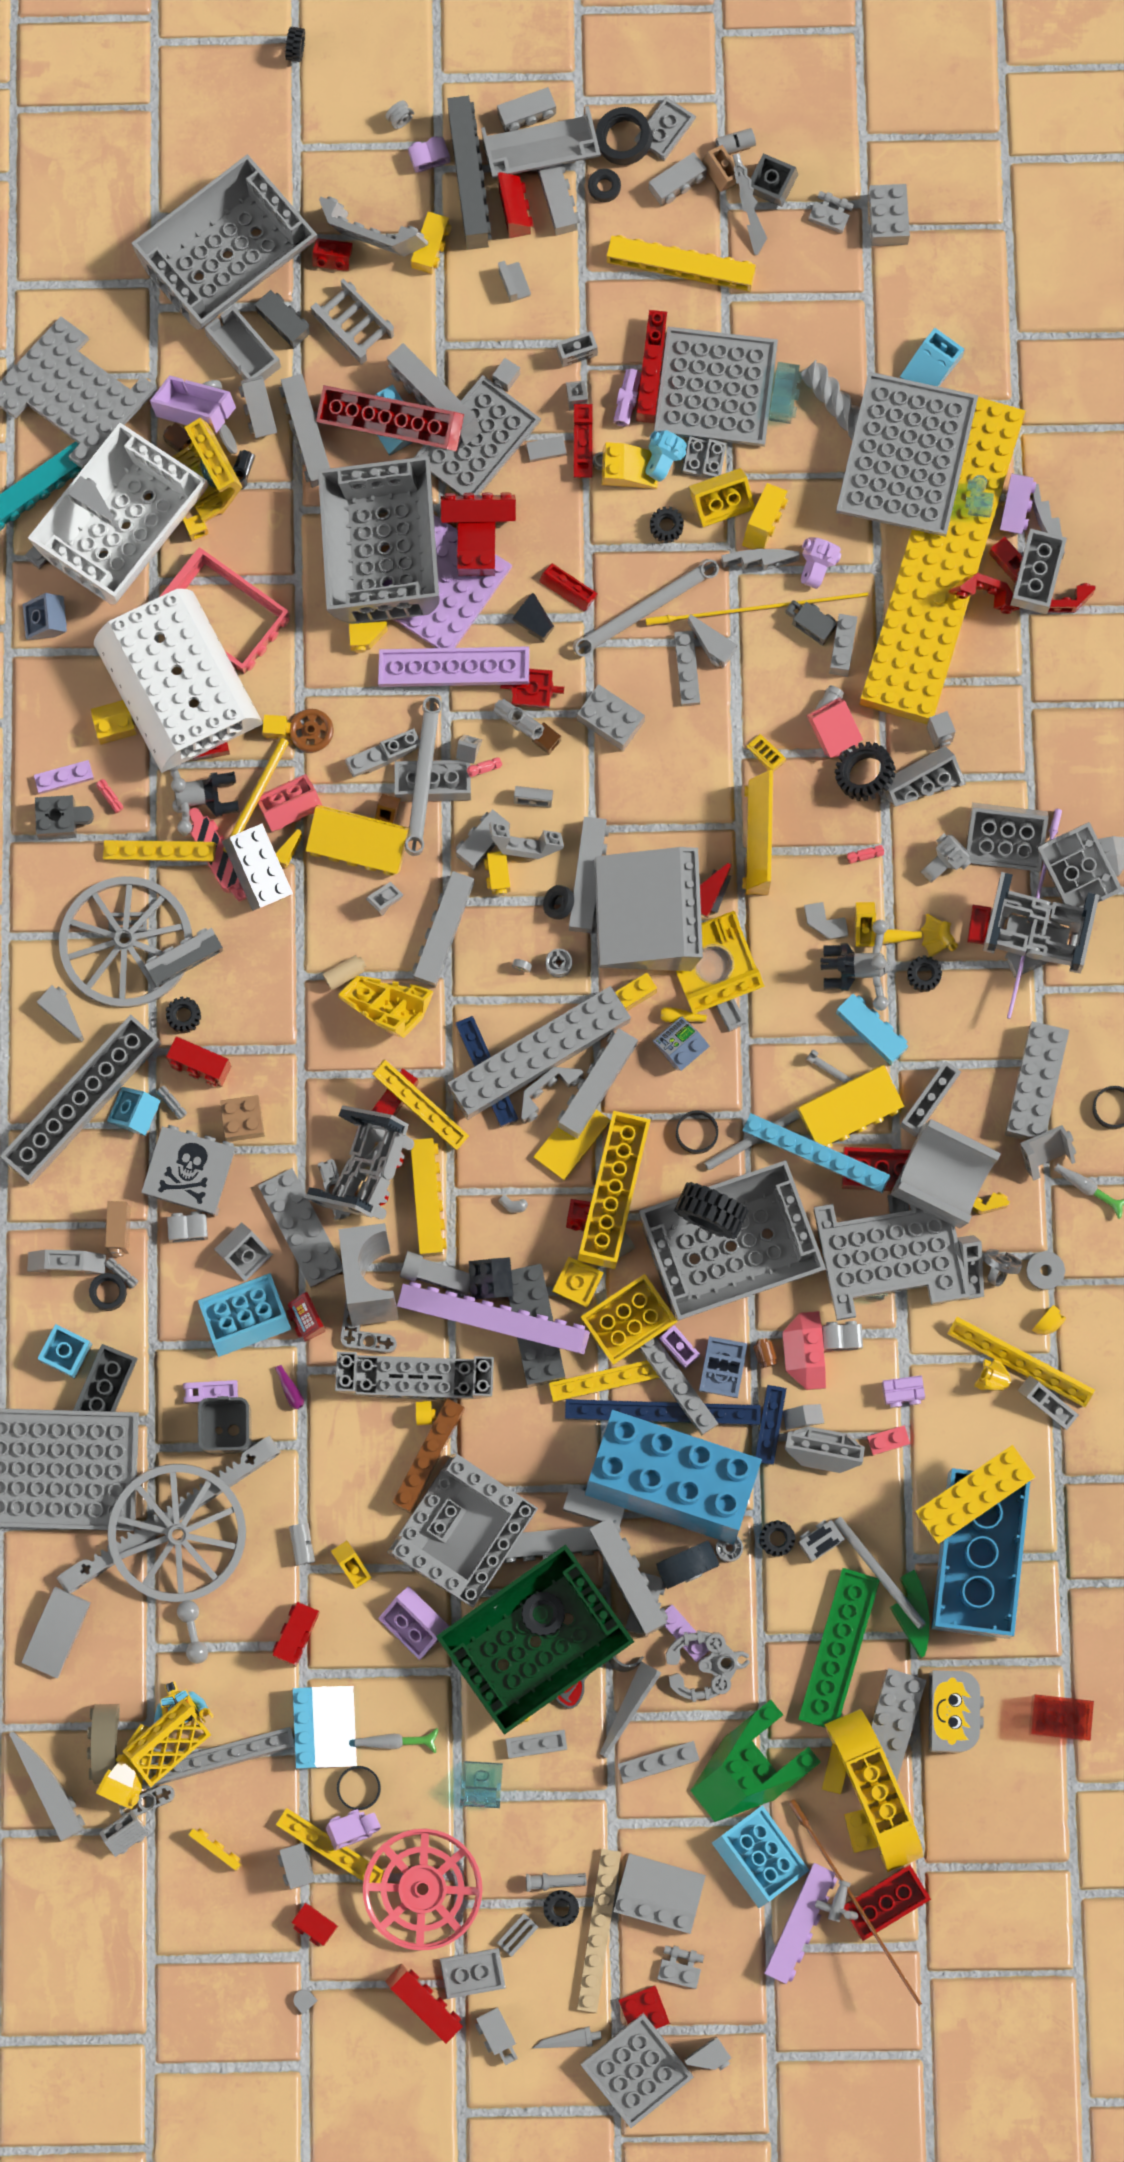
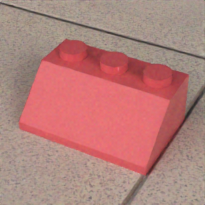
(288, 802)

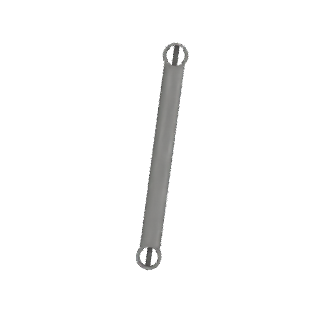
(646, 607)
(423, 775)

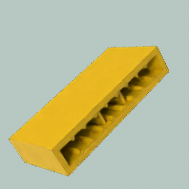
(357, 840)
(850, 1107)

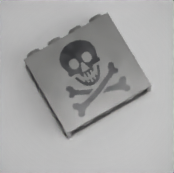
(189, 1170)

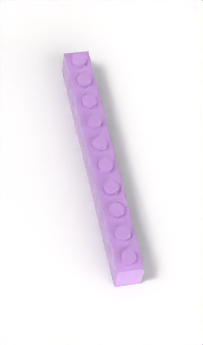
(492, 1318)

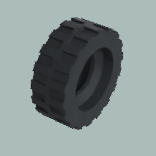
(547, 1599)

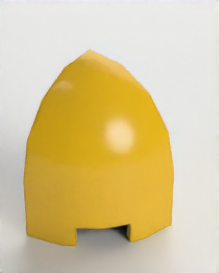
(1049, 1322)

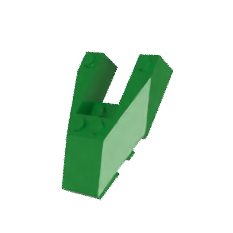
(740, 1774)

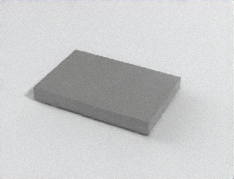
(667, 127)
(472, 1973)

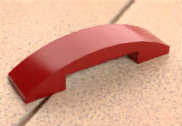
(583, 440)

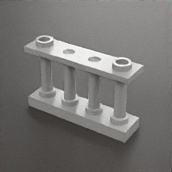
(347, 338)

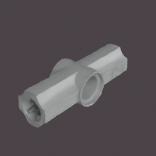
(518, 719)

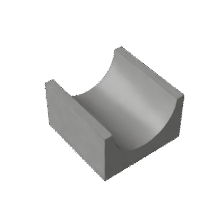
(944, 1173)
(358, 1250)

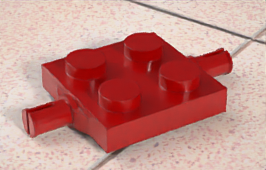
(538, 690)

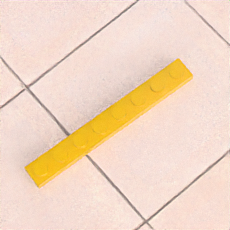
(1021, 1361)

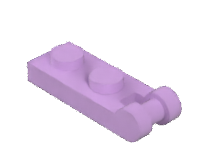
(210, 1390)

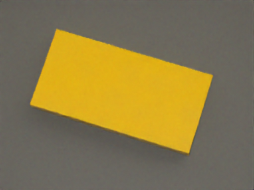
(563, 1151)

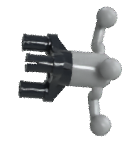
(200, 793)
(858, 965)

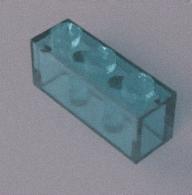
(785, 393)

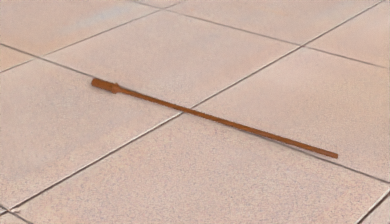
(804, 1822)

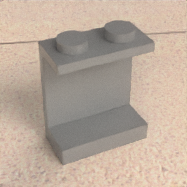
(1046, 1148)

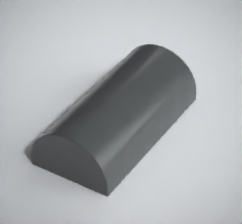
(106, 1380)

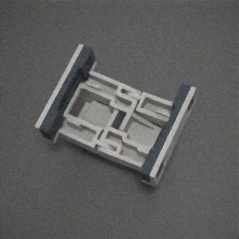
(1052, 942)
(366, 1161)

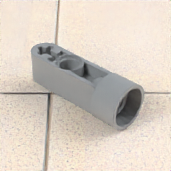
(427, 1271)

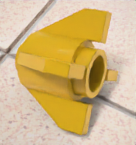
(993, 1376)

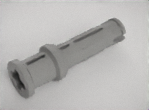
(550, 1881)

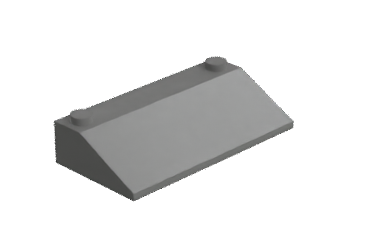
(541, 145)

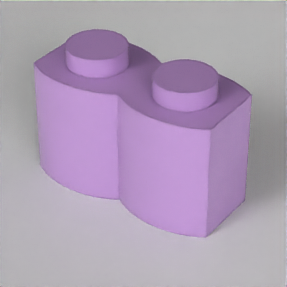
(429, 154)

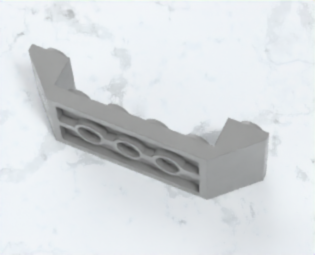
(406, 242)

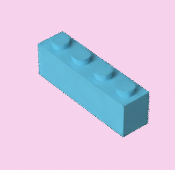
(872, 1028)

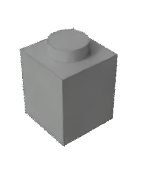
(506, 374)

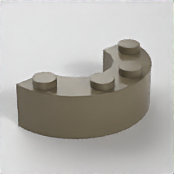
(103, 1740)

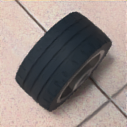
(687, 1565)

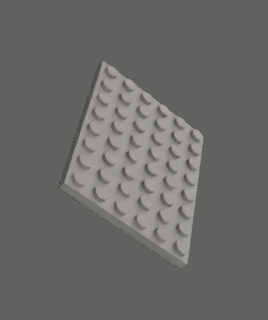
(907, 454)
(66, 1467)

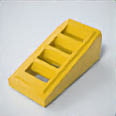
(761, 757)
(288, 849)

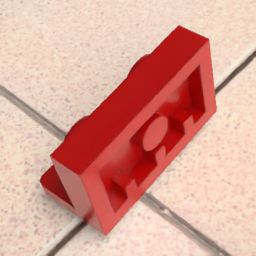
(332, 254)
(577, 1214)

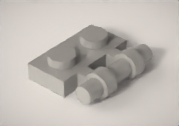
(830, 217)
(679, 1973)

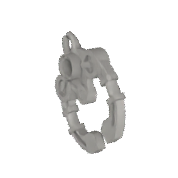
(710, 1664)

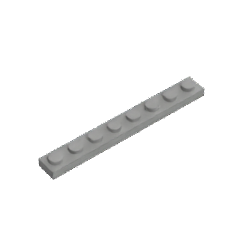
(227, 1755)

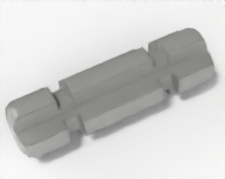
(171, 1102)
(121, 1272)

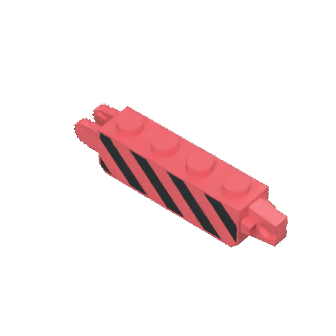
(205, 831)

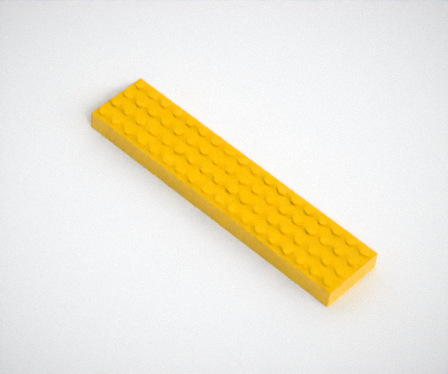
(922, 613)

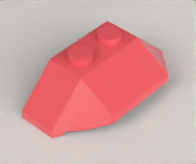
(805, 1351)

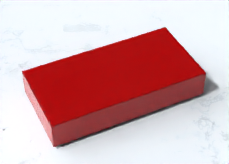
(978, 924)

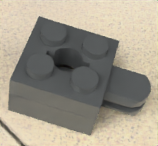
(59, 816)

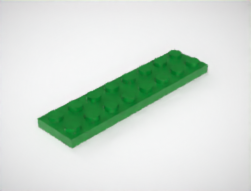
(839, 1648)

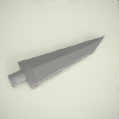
(575, 2038)

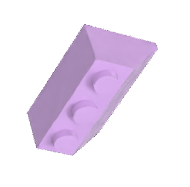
(413, 1622)

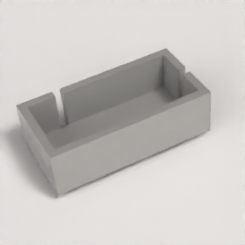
(242, 345)

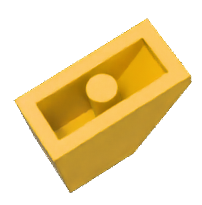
(366, 635)
(864, 918)
(351, 1564)

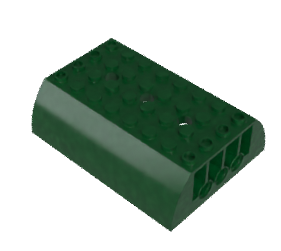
(539, 1673)

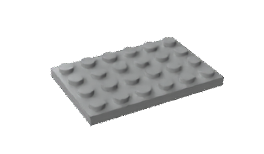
(503, 427)

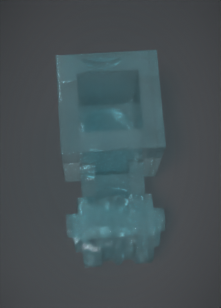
(979, 502)

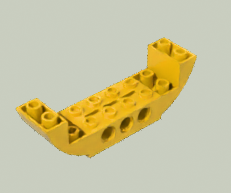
(876, 1789)

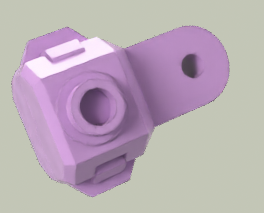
(818, 556)

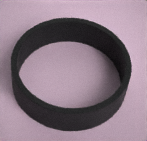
(696, 1112)
(1099, 1120)
(338, 1786)

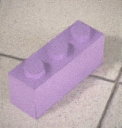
(1017, 503)

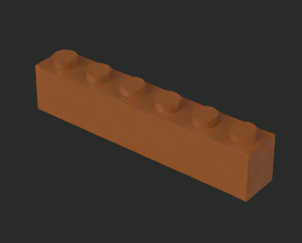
(428, 1455)

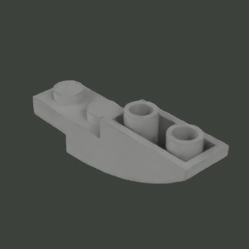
(383, 754)

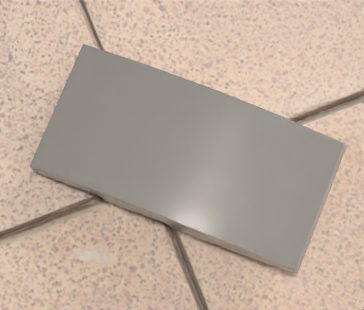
(56, 1632)

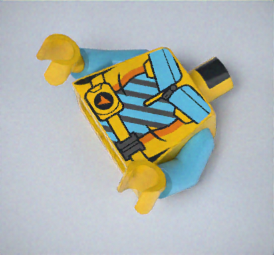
(175, 1696)

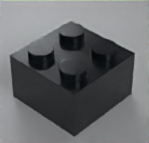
(491, 1278)

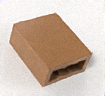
(118, 1228)

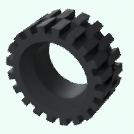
(711, 1210)

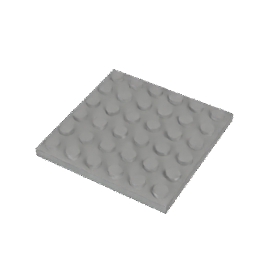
(716, 386)

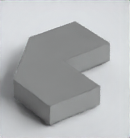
(817, 920)

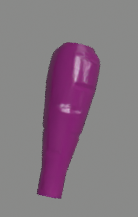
(291, 1392)

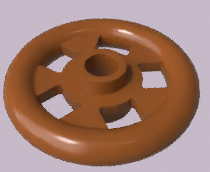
(319, 743)

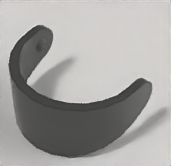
(623, 1667)

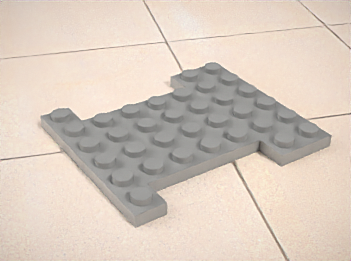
(71, 390)
(889, 1256)

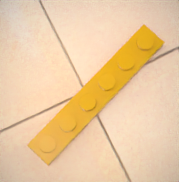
(159, 850)
(420, 1104)
(602, 1381)
(322, 1844)

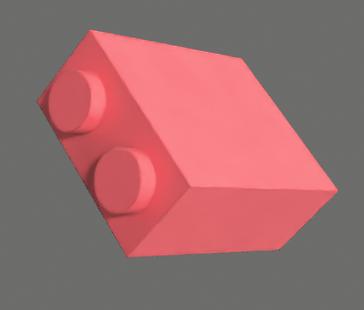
(835, 727)

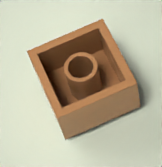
(242, 1118)

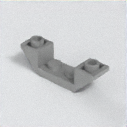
(547, 844)
(567, 1075)
(66, 1261)

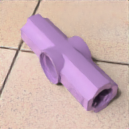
(627, 397)

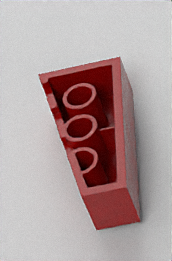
(424, 2004)

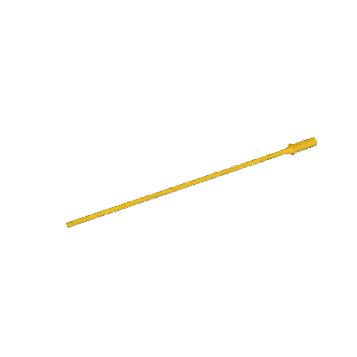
(668, 618)

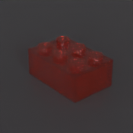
(1061, 1718)

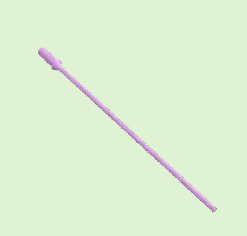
(1053, 831)

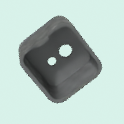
(223, 1413)

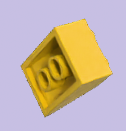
(626, 466)

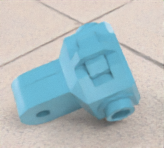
(665, 449)

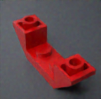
(977, 581)
(1066, 605)

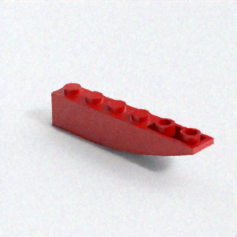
(651, 366)

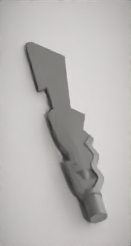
(748, 202)

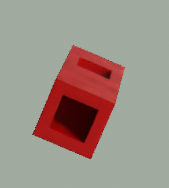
(1006, 557)

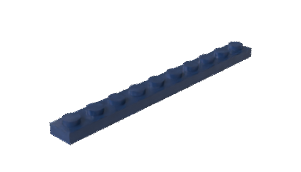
(659, 1411)

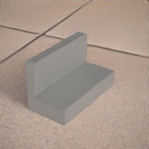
(514, 281)

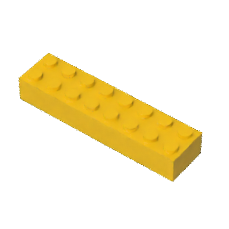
(614, 1190)

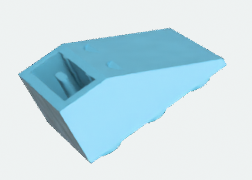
(933, 360)

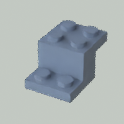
(723, 1367)

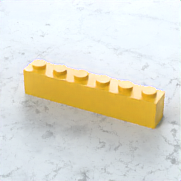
(426, 1197)

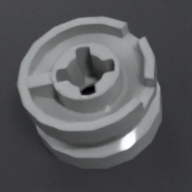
(399, 114)
(552, 967)
(729, 1556)

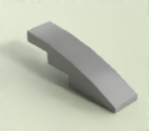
(1043, 515)
(765, 557)

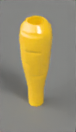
(895, 936)
(671, 1014)

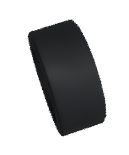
(93, 1291)

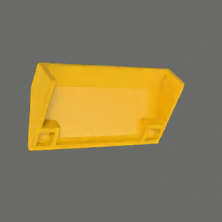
(759, 834)

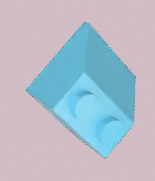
(133, 1110)

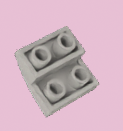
(703, 457)

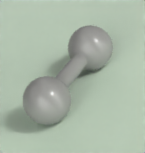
(197, 1651)

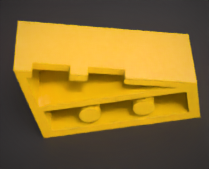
(765, 515)

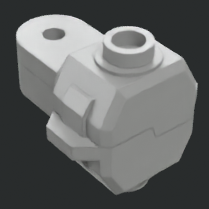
(949, 855)

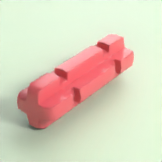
(484, 767)
(109, 796)
(865, 854)

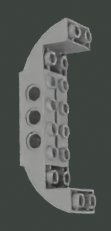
(414, 1377)

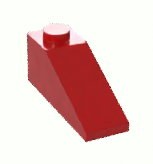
(711, 888)

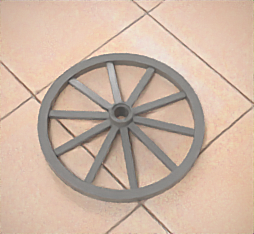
(93, 892)
(217, 1580)

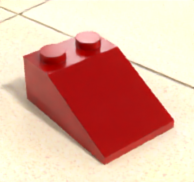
(476, 549)

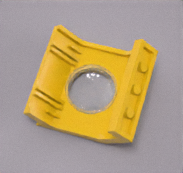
(725, 968)

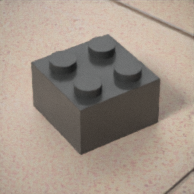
(773, 180)

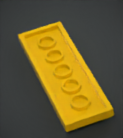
(975, 1494)

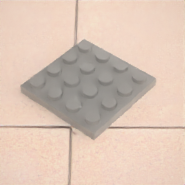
(637, 2070)

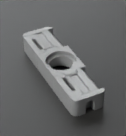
(330, 1177)

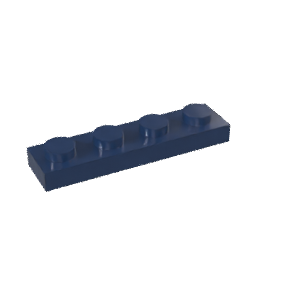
(770, 1424)

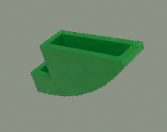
(917, 1598)

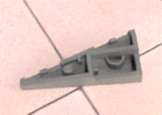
(640, 1687)

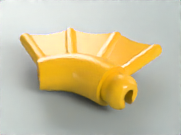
(937, 936)

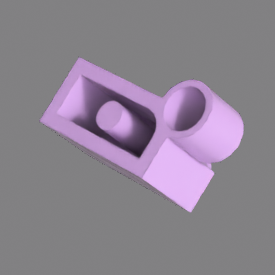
(351, 1828)

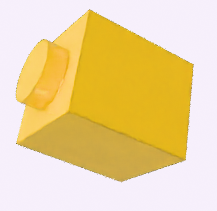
(275, 726)

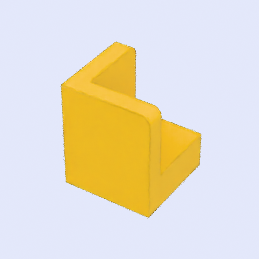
(195, 527)

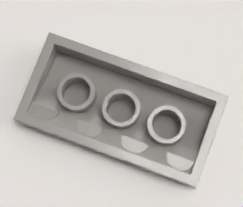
(447, 782)

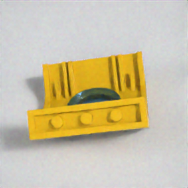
(210, 462)

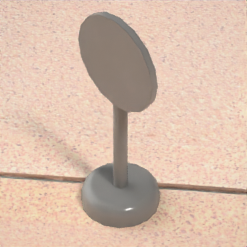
(225, 433)

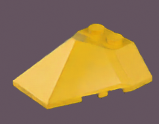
(387, 1005)

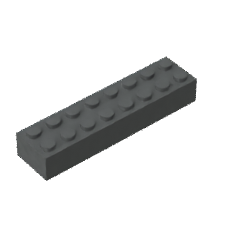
(469, 172)

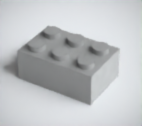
(888, 214)
(610, 717)

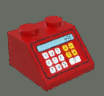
(305, 1316)

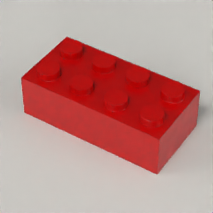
(886, 1160)
(888, 1901)

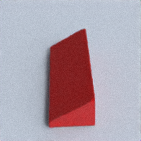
(568, 587)

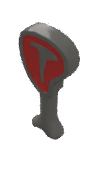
(573, 1695)

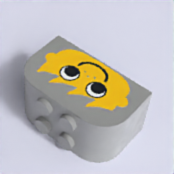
(954, 1711)

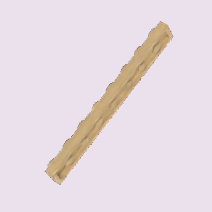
(599, 1930)

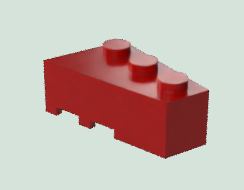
(295, 1633)

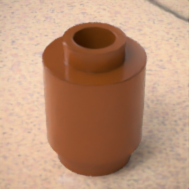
(765, 1353)

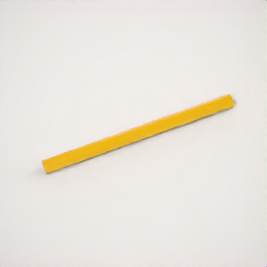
(260, 787)

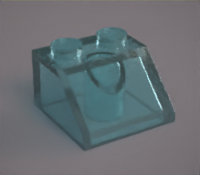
(481, 1784)

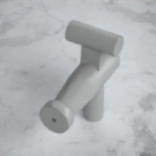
(837, 1907)

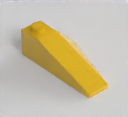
(124, 1781)

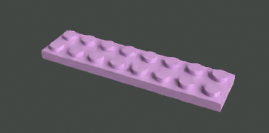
(453, 666)

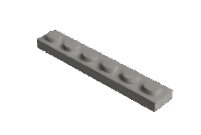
(678, 1386)

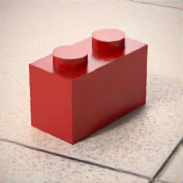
(314, 1924)

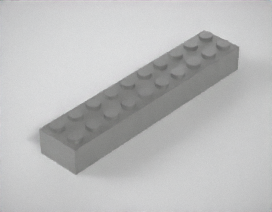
(538, 1052)
(80, 1099)

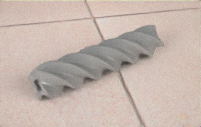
(828, 391)

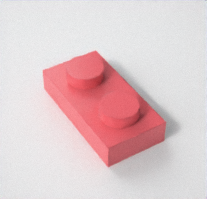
(888, 1440)

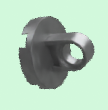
(1001, 1266)

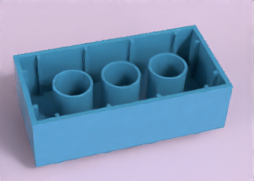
(673, 1477)
(982, 1569)

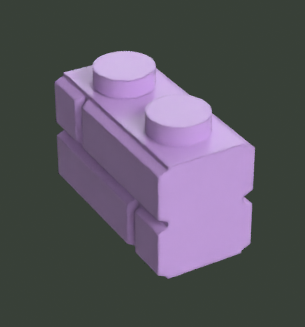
(679, 1347)
(903, 1391)

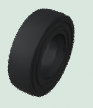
(600, 195)
(566, 906)

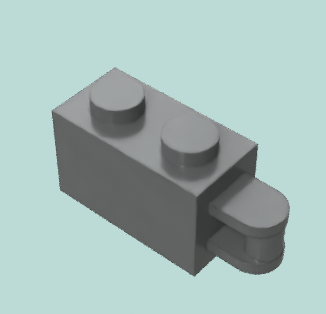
(812, 621)

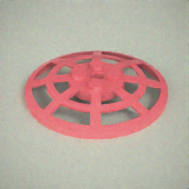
(436, 1889)

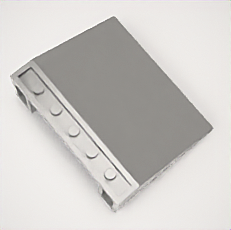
(649, 909)
(462, 1530)

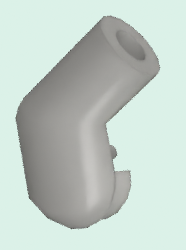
(513, 1206)

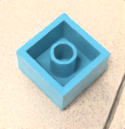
(65, 1351)

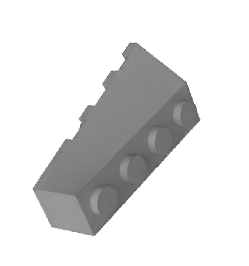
(924, 777)

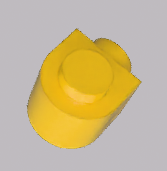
(425, 1413)

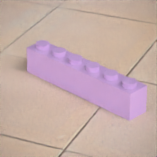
(799, 1924)

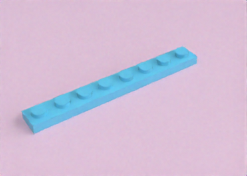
(816, 1153)

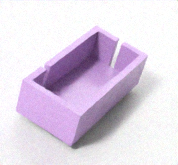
(190, 400)

